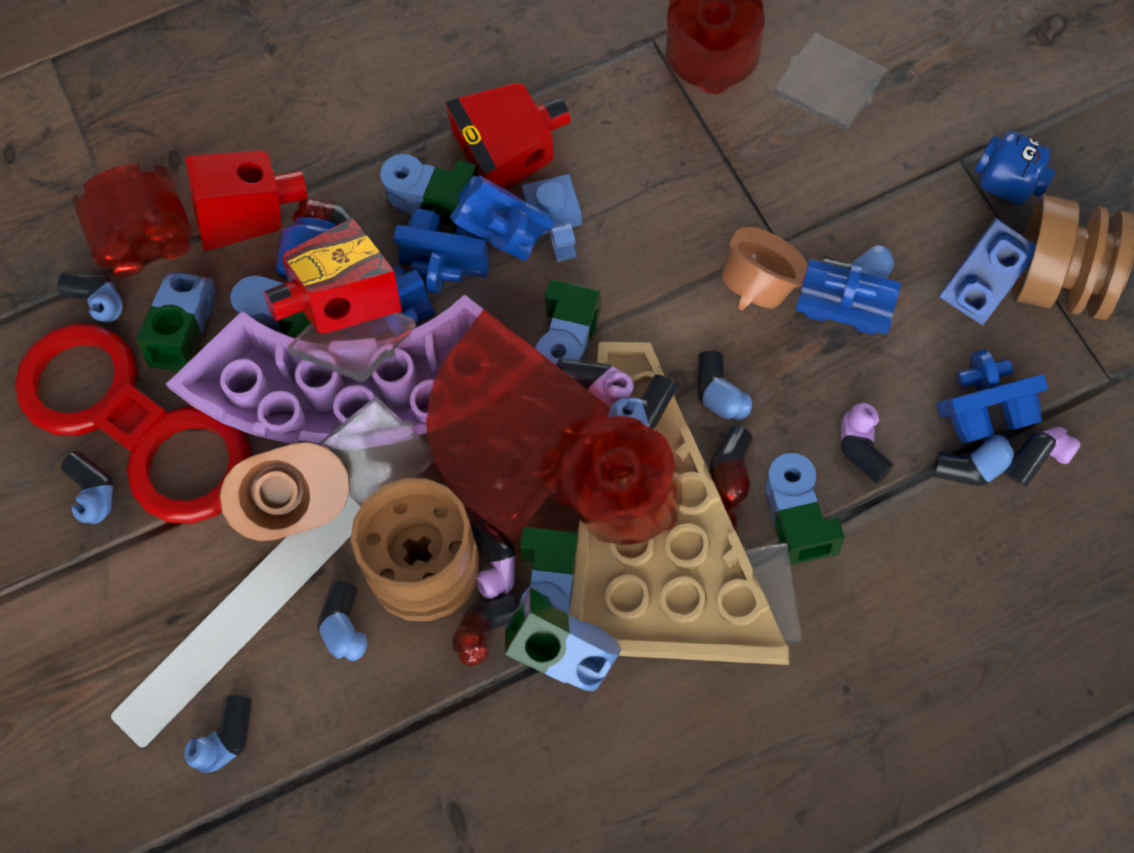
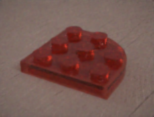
(504, 423)

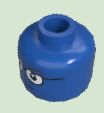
(1015, 168)

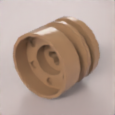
(1085, 260)
(413, 522)

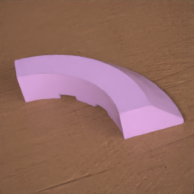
(262, 389)

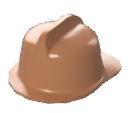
(762, 268)
(285, 491)

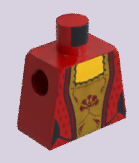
(335, 281)

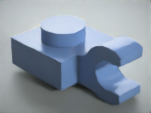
(558, 200)

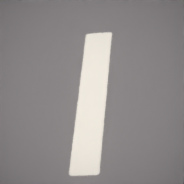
(230, 627)

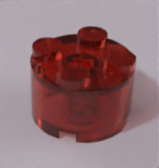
(714, 41)
(132, 218)
(625, 511)

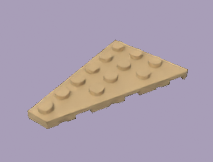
(688, 586)

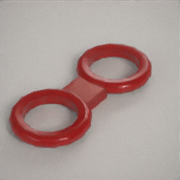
(126, 418)

